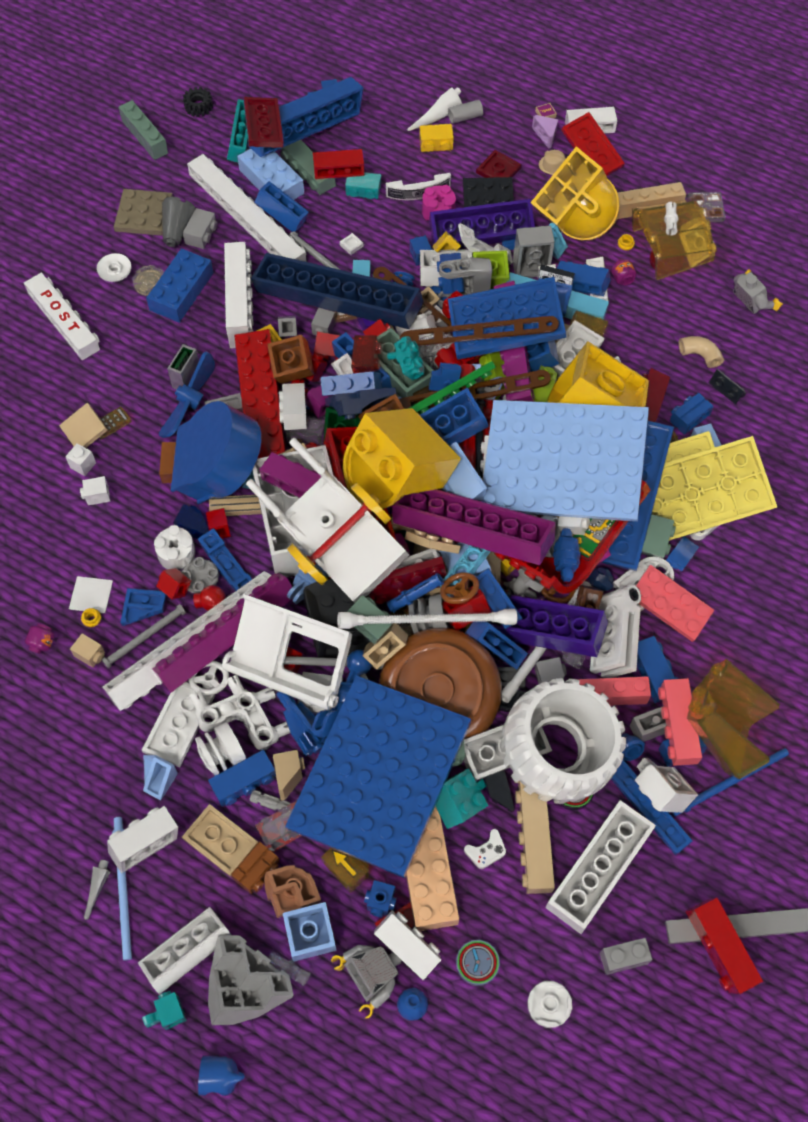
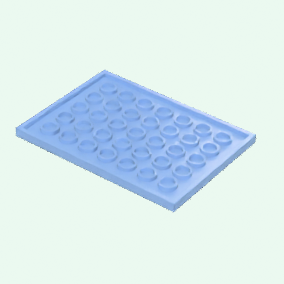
(566, 459)

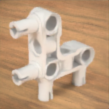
(232, 709)

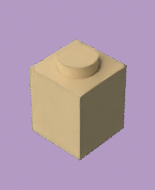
(87, 650)

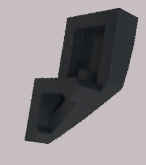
(499, 790)

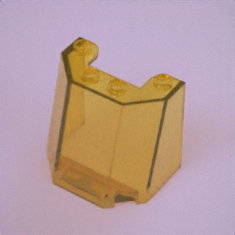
(685, 249)
(722, 714)

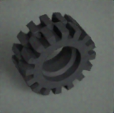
(197, 108)

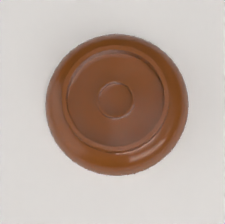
(448, 672)

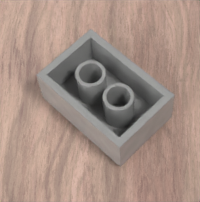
(532, 249)

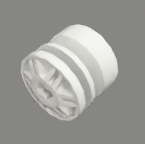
(221, 748)

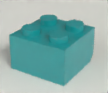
(460, 798)

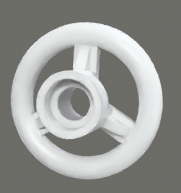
(209, 680)

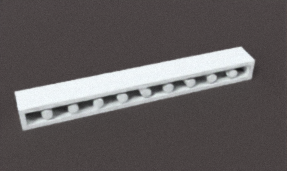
(244, 209)
(140, 678)

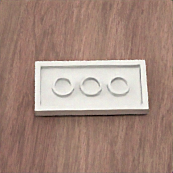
(175, 726)

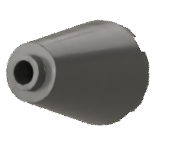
(175, 219)

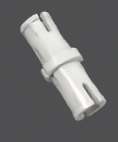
(671, 218)

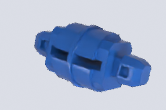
(566, 555)

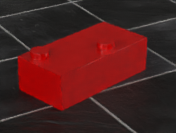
(724, 946)

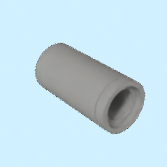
(465, 111)

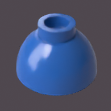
(634, 747)
(412, 1004)

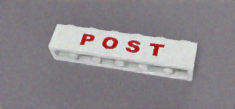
(62, 316)

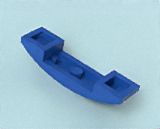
(223, 560)

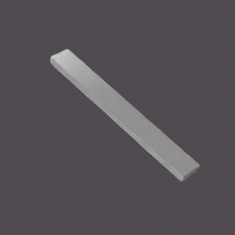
(745, 925)

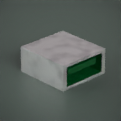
(183, 366)

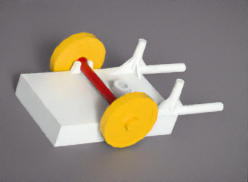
(350, 545)

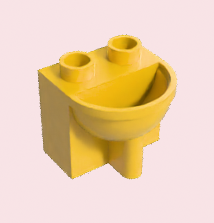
(579, 198)
(397, 456)

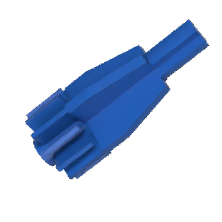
(300, 724)

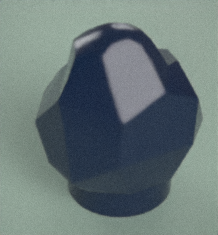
(601, 579)

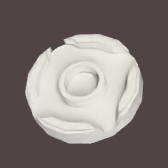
(549, 1004)

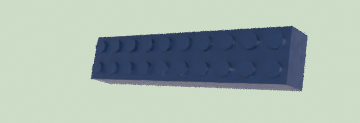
(338, 290)

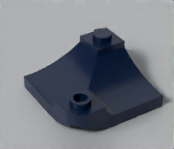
(352, 403)

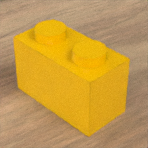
(436, 137)

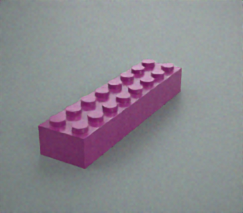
(476, 524)

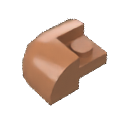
(290, 889)

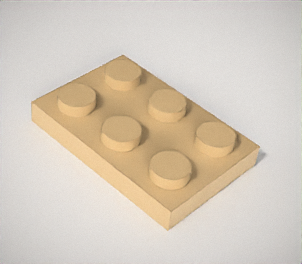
(219, 840)

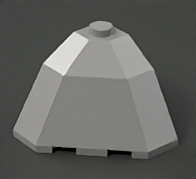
(243, 983)

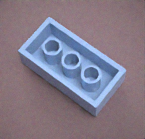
(273, 169)

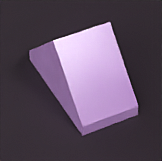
(545, 129)

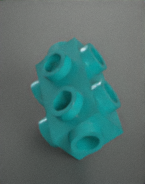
(408, 357)

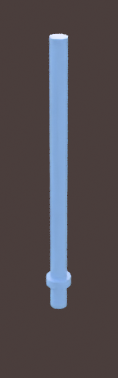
(123, 903)

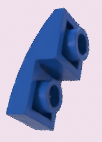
(682, 554)

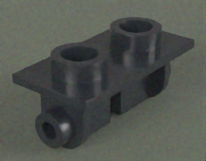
(727, 386)

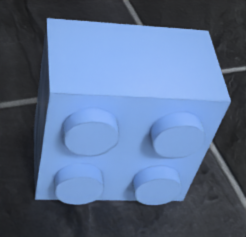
(309, 931)

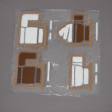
(711, 204)

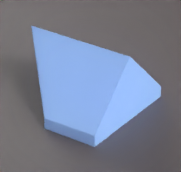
(158, 775)

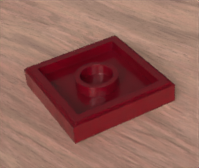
(498, 166)

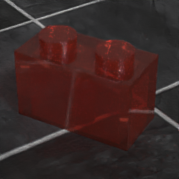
(366, 354)

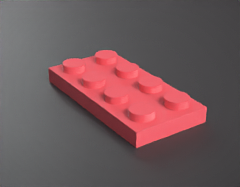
(673, 603)

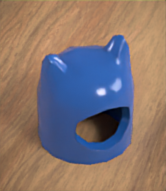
(218, 1075)

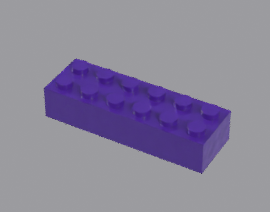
(489, 222)
(556, 626)

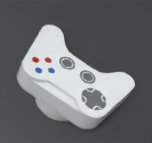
(488, 852)

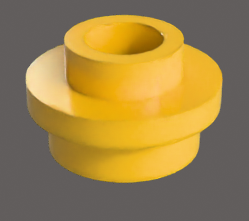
(626, 242)
(89, 613)

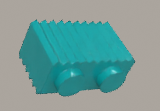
(364, 186)

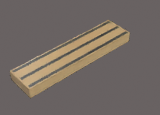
(236, 505)

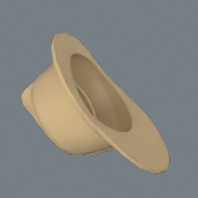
(551, 161)

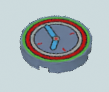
(477, 962)

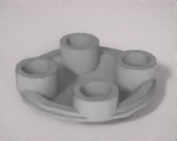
(201, 573)

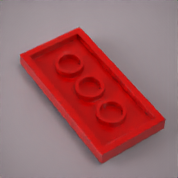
(590, 139)

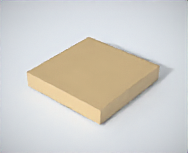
(83, 426)

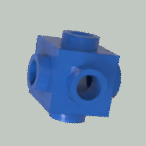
(380, 891)

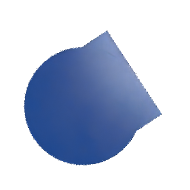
(215, 452)

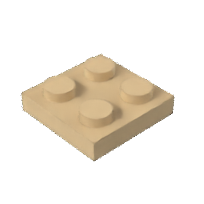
(432, 541)

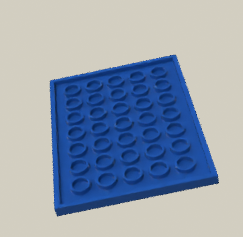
(379, 775)

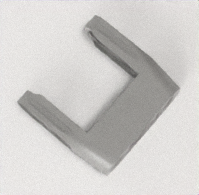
(479, 272)

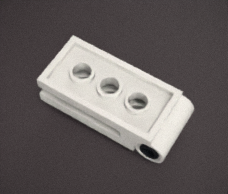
(620, 641)

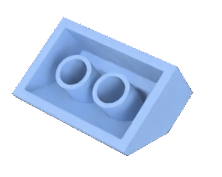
(464, 479)

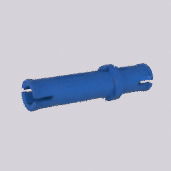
(408, 596)

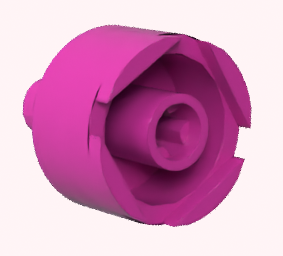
(437, 199)

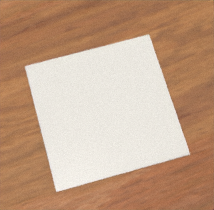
(90, 594)

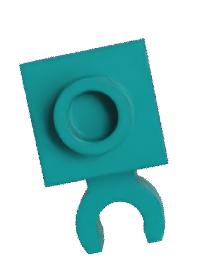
(168, 1011)

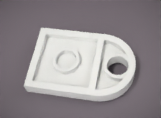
(632, 577)

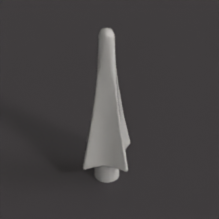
(99, 877)

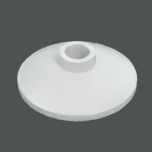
(114, 267)

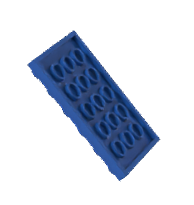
(506, 303)

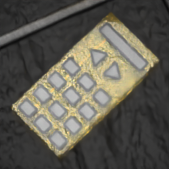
(114, 421)

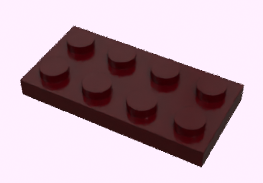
(263, 122)
(406, 578)

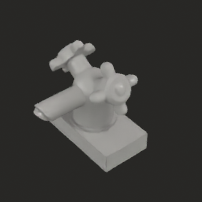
(522, 583)

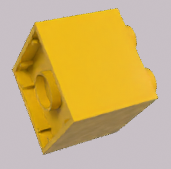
(599, 380)

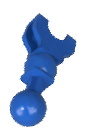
(325, 719)

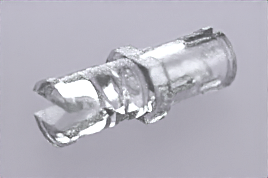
(290, 968)

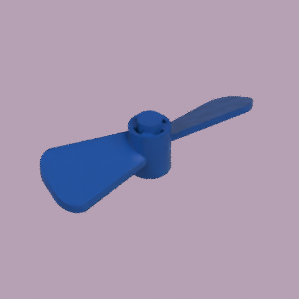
(189, 394)

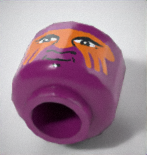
(624, 272)
(39, 638)

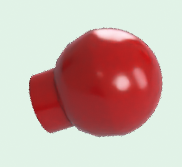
(209, 597)

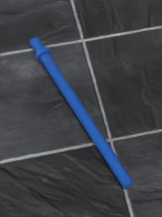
(731, 781)

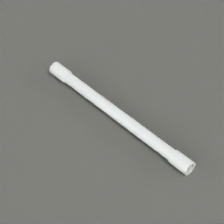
(513, 685)

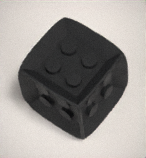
(323, 604)

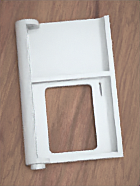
(263, 646)

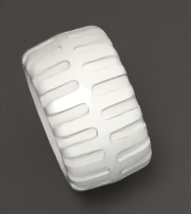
(586, 718)

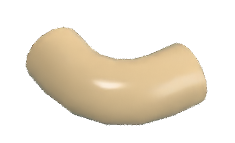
(703, 347)

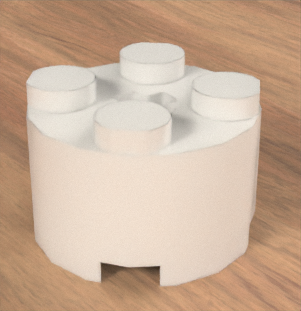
(174, 548)

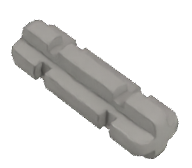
(267, 800)

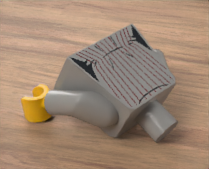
(753, 293)
(372, 973)

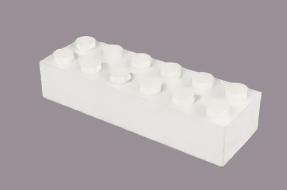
(238, 290)
(600, 867)

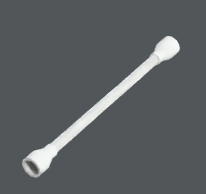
(348, 620)

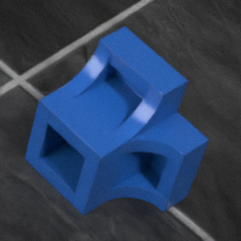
(444, 376)

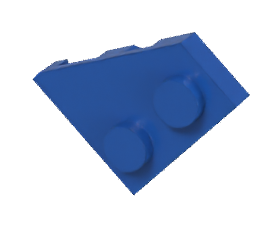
(141, 605)

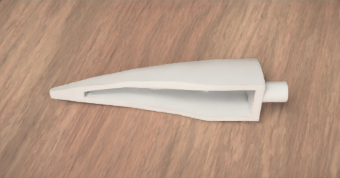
(439, 109)

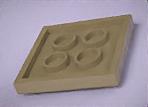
(140, 212)

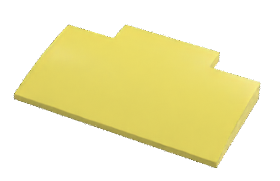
(711, 484)

